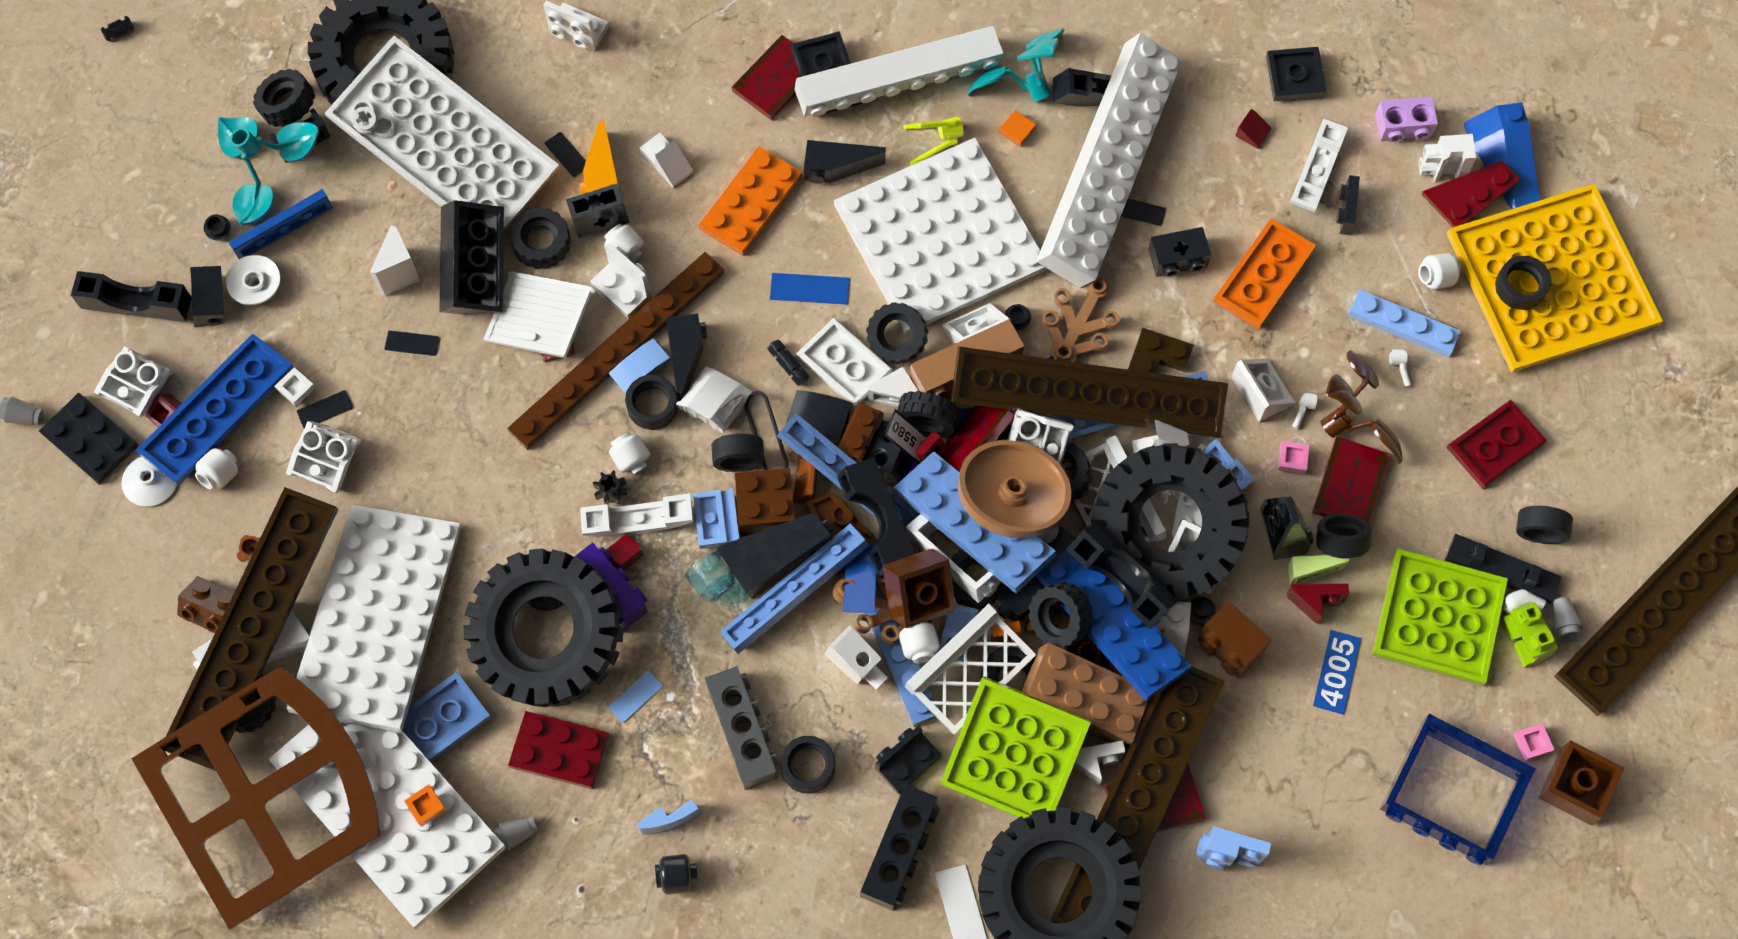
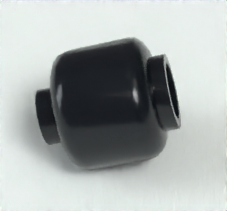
(675, 874)

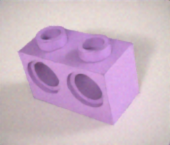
(1405, 114)

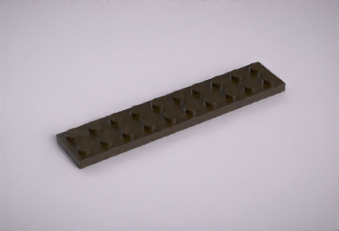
(1088, 391)
(256, 611)
(1655, 611)
(1149, 775)

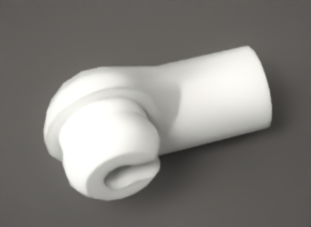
(1521, 598)

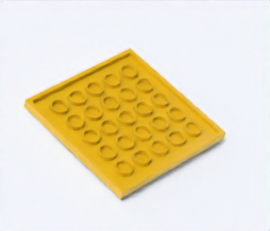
(1593, 278)

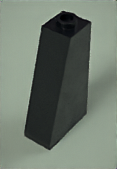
(774, 552)
(1016, 605)

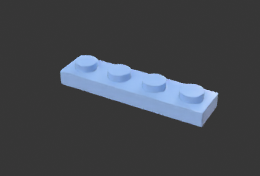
(1404, 323)

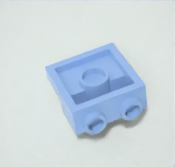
(1222, 847)

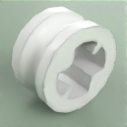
(372, 121)

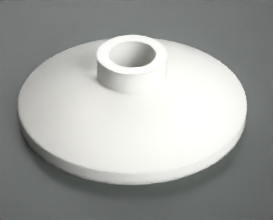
(246, 272)
(150, 492)

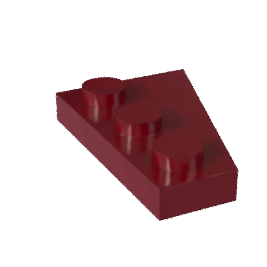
(1471, 194)

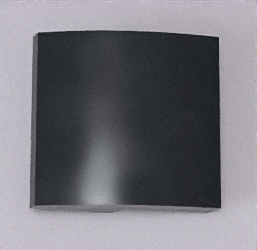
(823, 412)

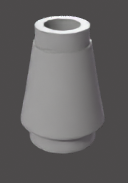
(19, 412)
(1566, 621)
(515, 831)

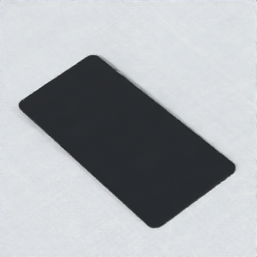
(566, 154)
(1143, 212)
(411, 343)
(325, 408)

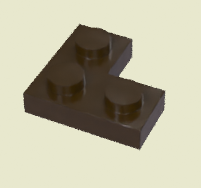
(1158, 349)

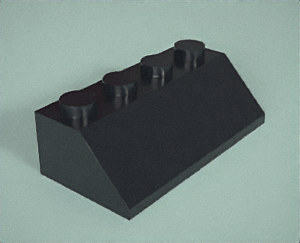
(471, 258)

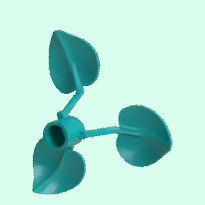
(1035, 83)
(240, 138)

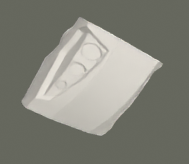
(129, 383)
(714, 399)
(1041, 432)
(323, 455)

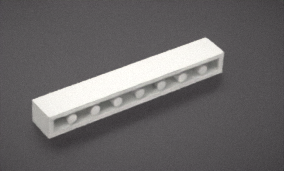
(898, 71)

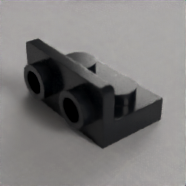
(906, 759)

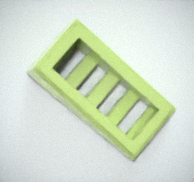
(1310, 567)

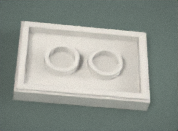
(843, 362)

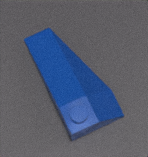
(1505, 136)

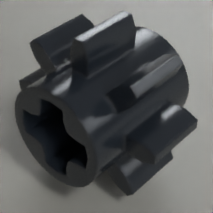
(606, 482)

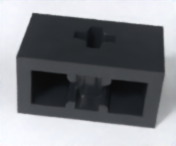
(597, 210)
(1179, 252)

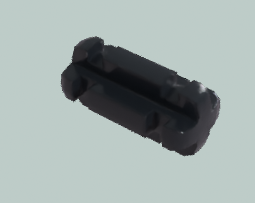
(117, 28)

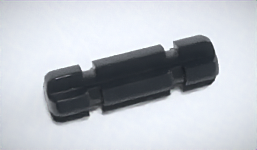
(788, 362)

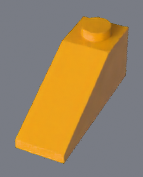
(599, 166)

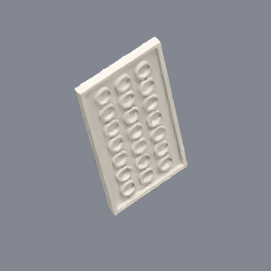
(441, 134)
(377, 615)
(408, 862)

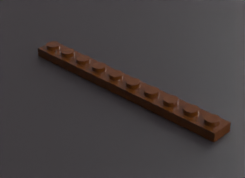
(615, 349)

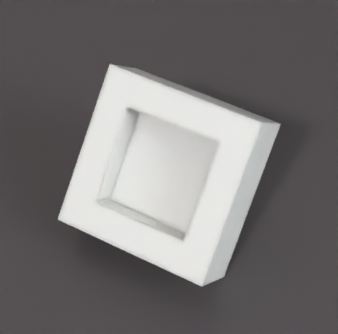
(295, 387)

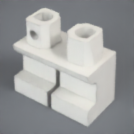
(1449, 156)

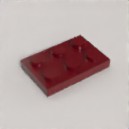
(558, 750)

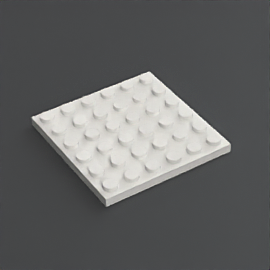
(940, 233)

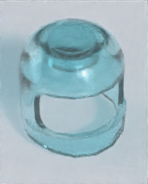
(711, 578)

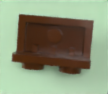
(203, 603)

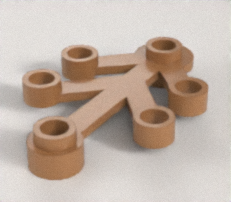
(1079, 325)
(878, 618)

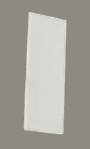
(960, 903)

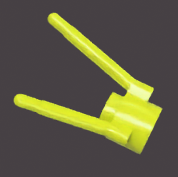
(948, 128)

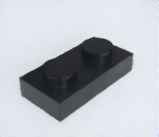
(1347, 214)

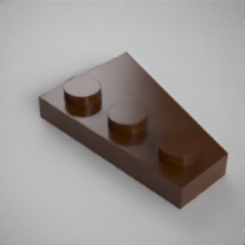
(839, 517)

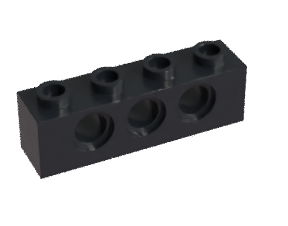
(911, 802)

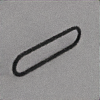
(773, 423)

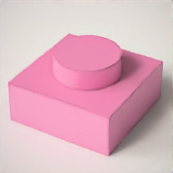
(1293, 457)
(1533, 742)

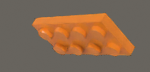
(750, 200)
(1264, 273)

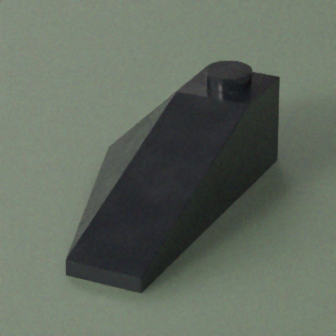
(1285, 528)

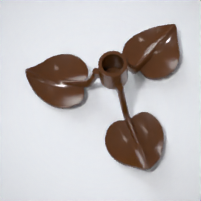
(1342, 417)

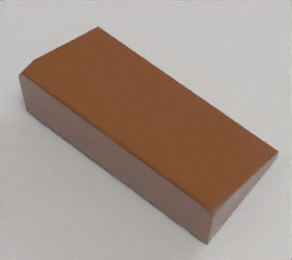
(804, 481)

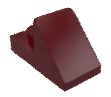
(1311, 596)

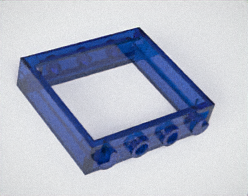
(1478, 751)

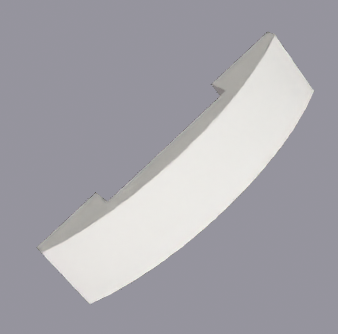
(1318, 165)
(637, 518)

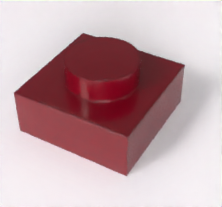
(931, 444)

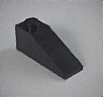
(1079, 87)
(837, 161)
(686, 348)

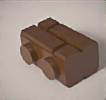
(861, 432)

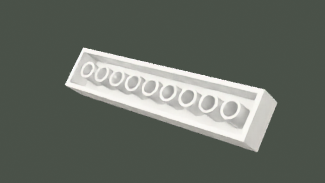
(1109, 161)

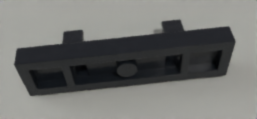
(1486, 559)

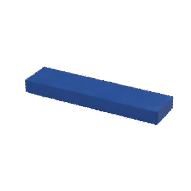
(281, 224)

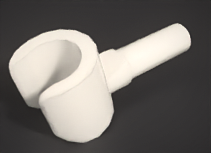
(1399, 357)
(1307, 401)

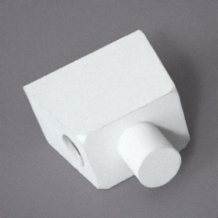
(850, 647)

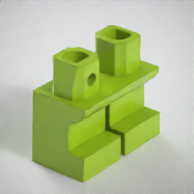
(1530, 626)

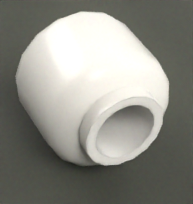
(627, 239)
(1439, 271)
(629, 453)
(216, 469)
(919, 642)

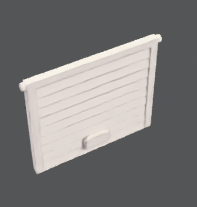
(539, 314)

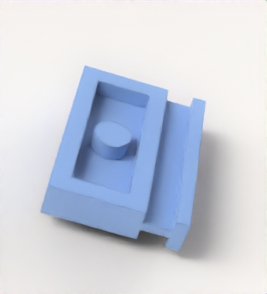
(715, 518)

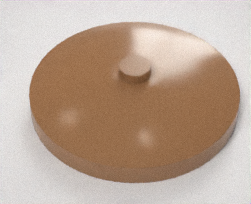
(1014, 489)

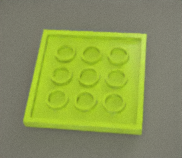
(1440, 617)
(1014, 750)

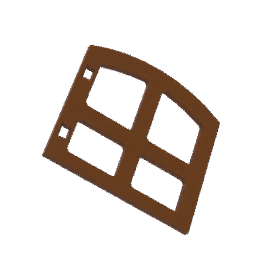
(249, 800)

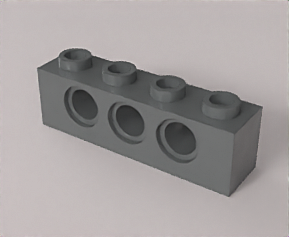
(751, 771)

